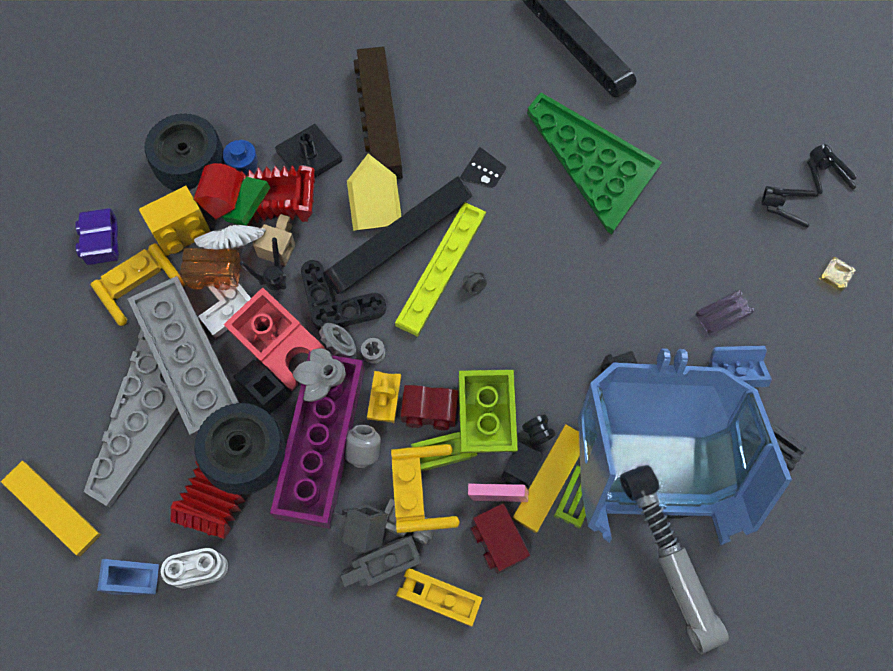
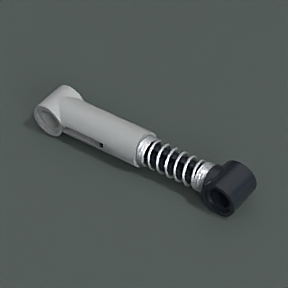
(703, 627)

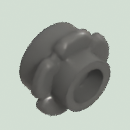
(474, 282)

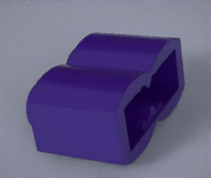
(97, 236)

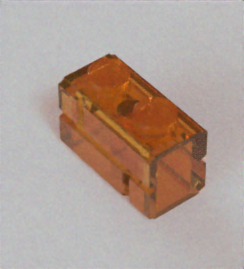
(210, 268)

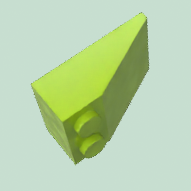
(487, 411)

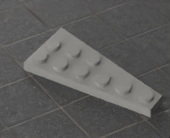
(138, 421)

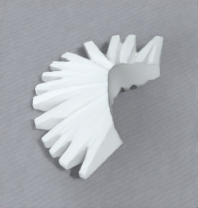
(230, 237)

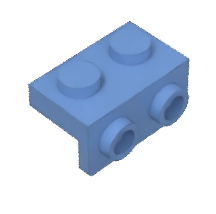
(744, 363)

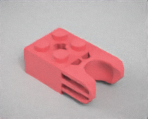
(276, 344)

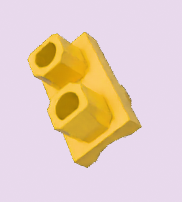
(384, 397)

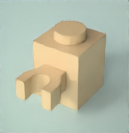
(285, 241)

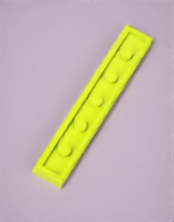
(440, 269)

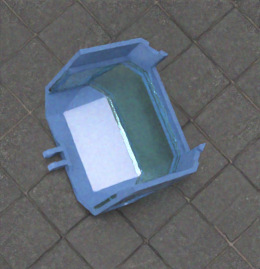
(697, 433)

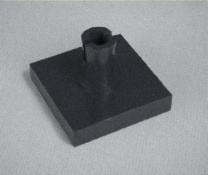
(309, 149)

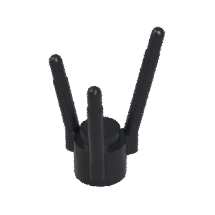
(824, 158)
(776, 197)
(273, 275)

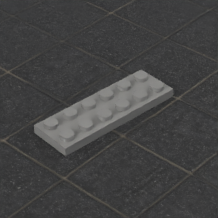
(182, 352)

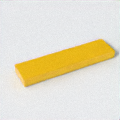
(549, 480)
(51, 508)

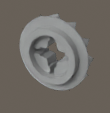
(337, 340)

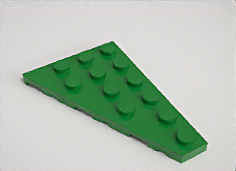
(599, 163)

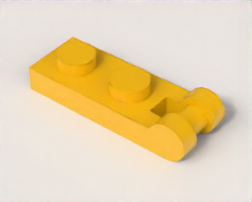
(440, 597)

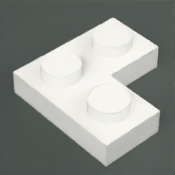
(229, 303)

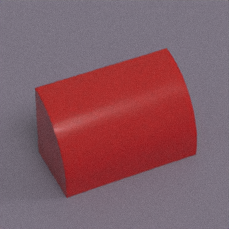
(218, 189)

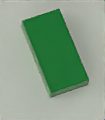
(248, 200)

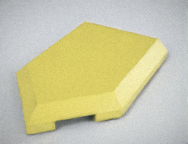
(373, 195)

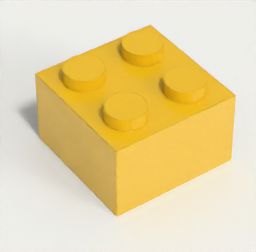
(175, 220)

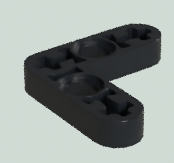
(328, 307)

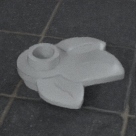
(315, 374)

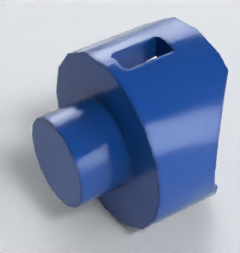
(241, 156)

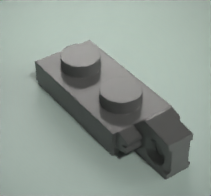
(382, 562)

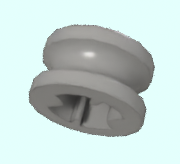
(375, 359)

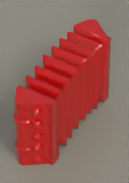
(288, 193)
(205, 507)

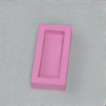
(498, 492)

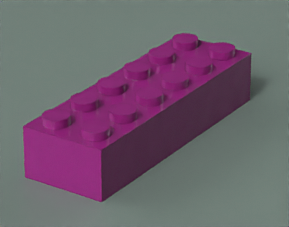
(316, 451)

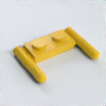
(129, 276)
(409, 490)

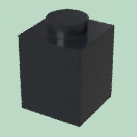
(521, 466)

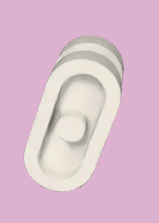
(194, 568)

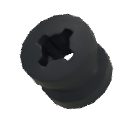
(538, 430)

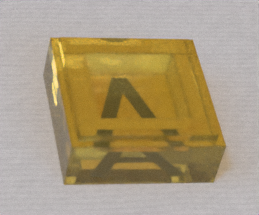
(837, 274)

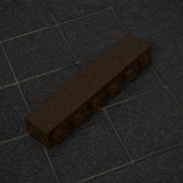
(378, 108)

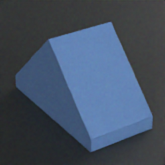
(127, 577)

